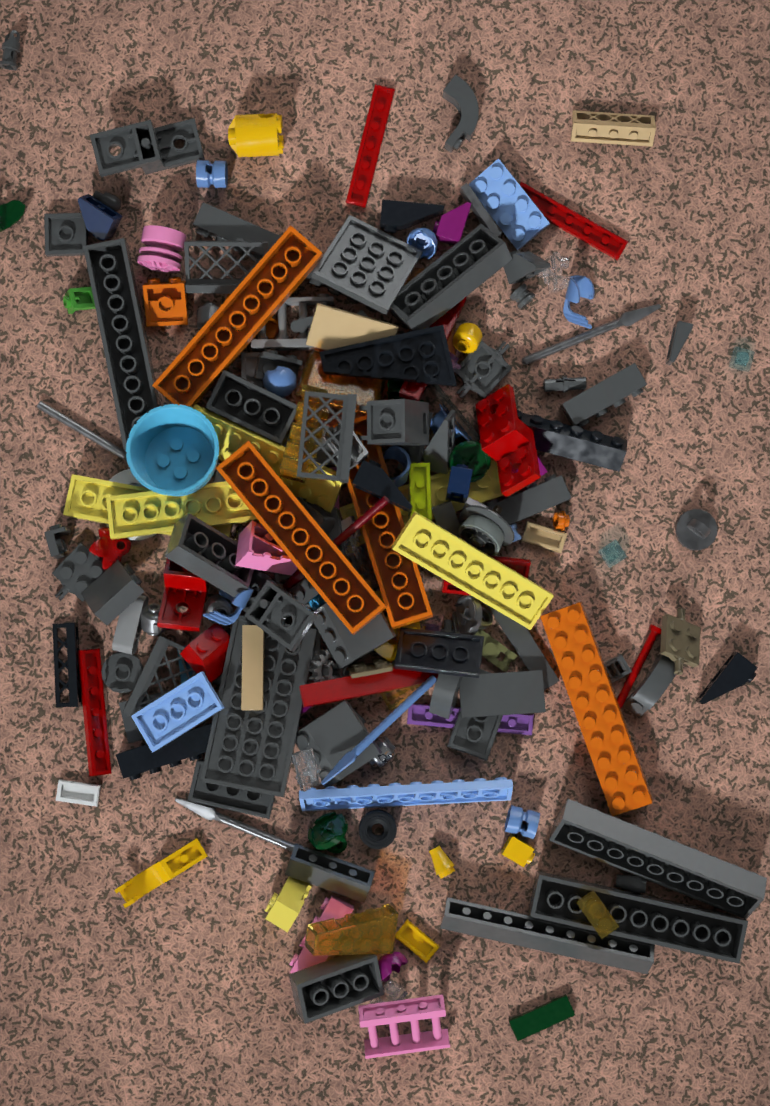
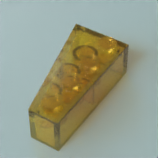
(290, 458)
(354, 934)

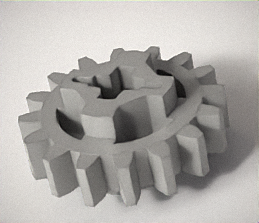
(326, 669)

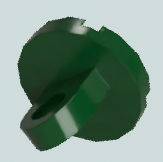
(471, 455)
(329, 831)

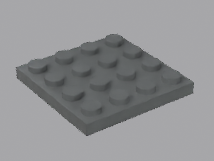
(367, 264)

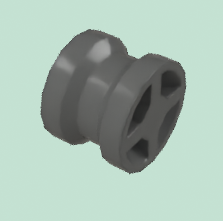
(522, 296)

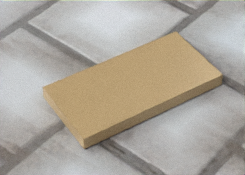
(340, 328)

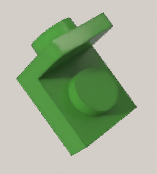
(78, 299)

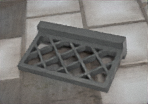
(218, 285)
(345, 432)
(149, 671)

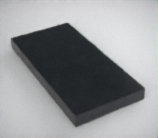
(439, 652)

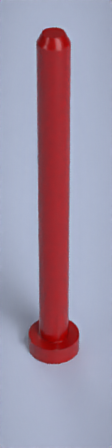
(638, 664)

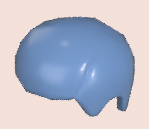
(423, 240)
(280, 381)

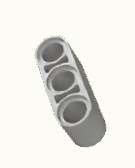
(129, 627)

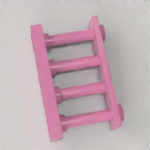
(404, 1011)

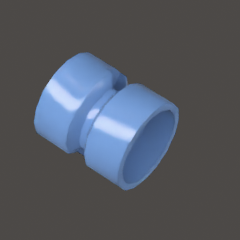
(211, 174)
(514, 822)

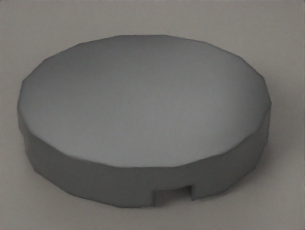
(124, 666)

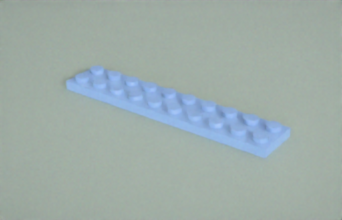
(406, 795)

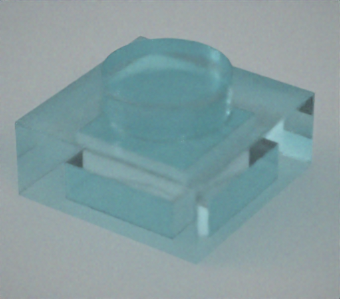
(741, 359)
(612, 553)

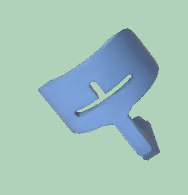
(578, 287)
(399, 454)
(239, 600)

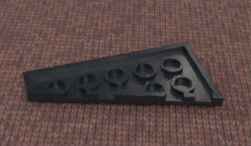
(405, 357)

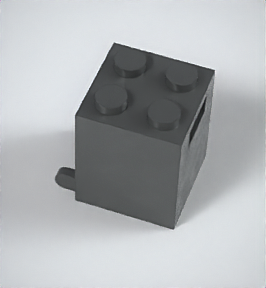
(397, 422)

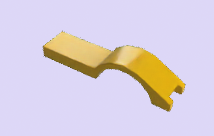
(161, 872)

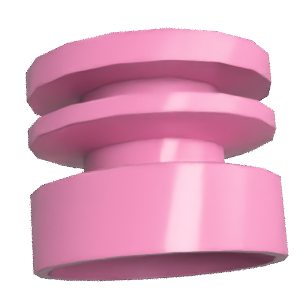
(162, 249)

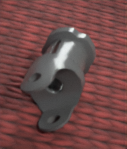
(10, 48)

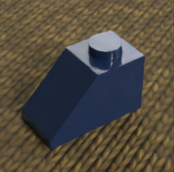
(98, 217)
(459, 483)

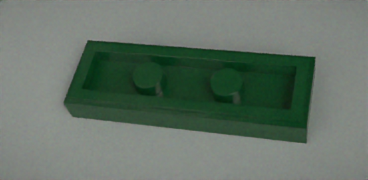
(541, 1017)

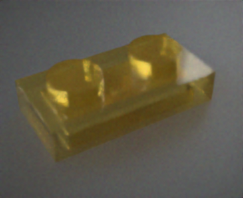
(597, 914)

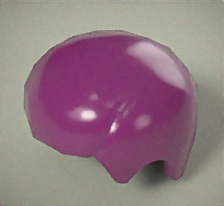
(389, 963)

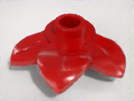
(108, 548)

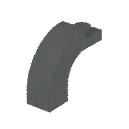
(465, 101)
(651, 687)
(445, 695)

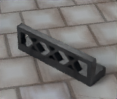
(72, 646)

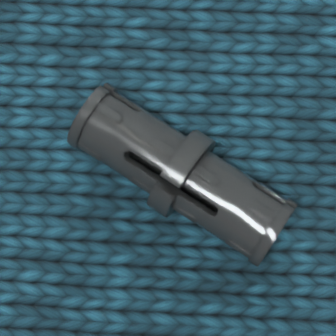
(564, 384)

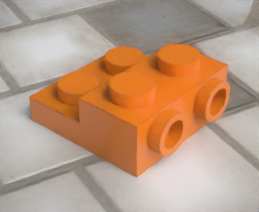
(165, 302)

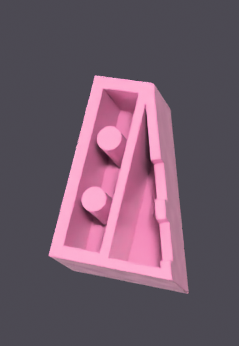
(261, 552)

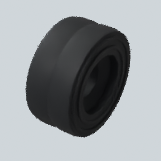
(377, 841)

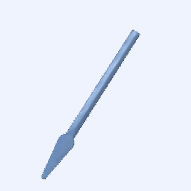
(351, 756)

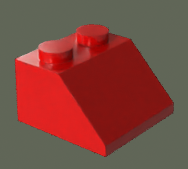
(208, 652)

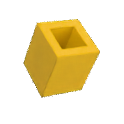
(518, 851)

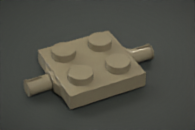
(680, 641)

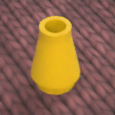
(442, 864)

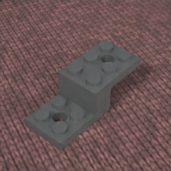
(147, 147)
(273, 606)

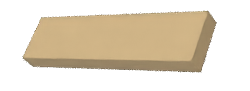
(252, 668)

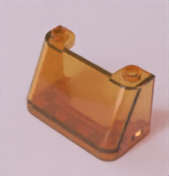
(365, 388)

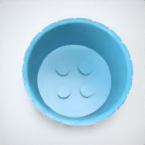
(173, 450)

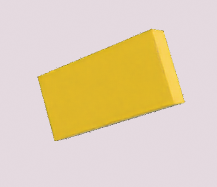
(416, 941)

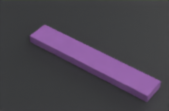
(515, 724)

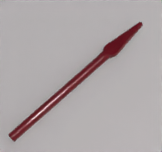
(298, 576)

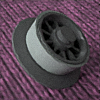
(485, 529)

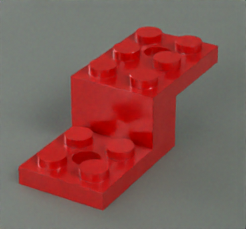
(507, 440)
(185, 590)

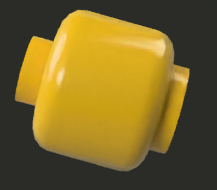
(467, 338)

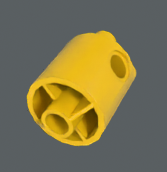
(256, 135)

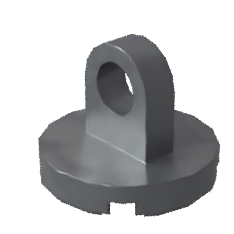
(696, 529)
(469, 616)

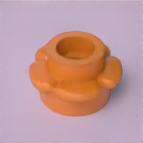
(560, 520)

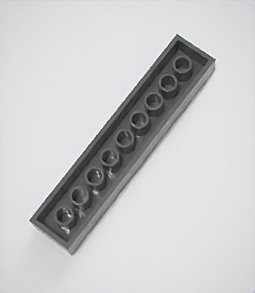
(122, 332)
(658, 859)
(642, 917)

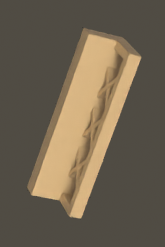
(613, 131)

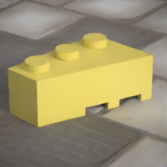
(286, 905)

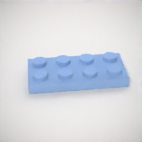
(508, 204)
(177, 711)

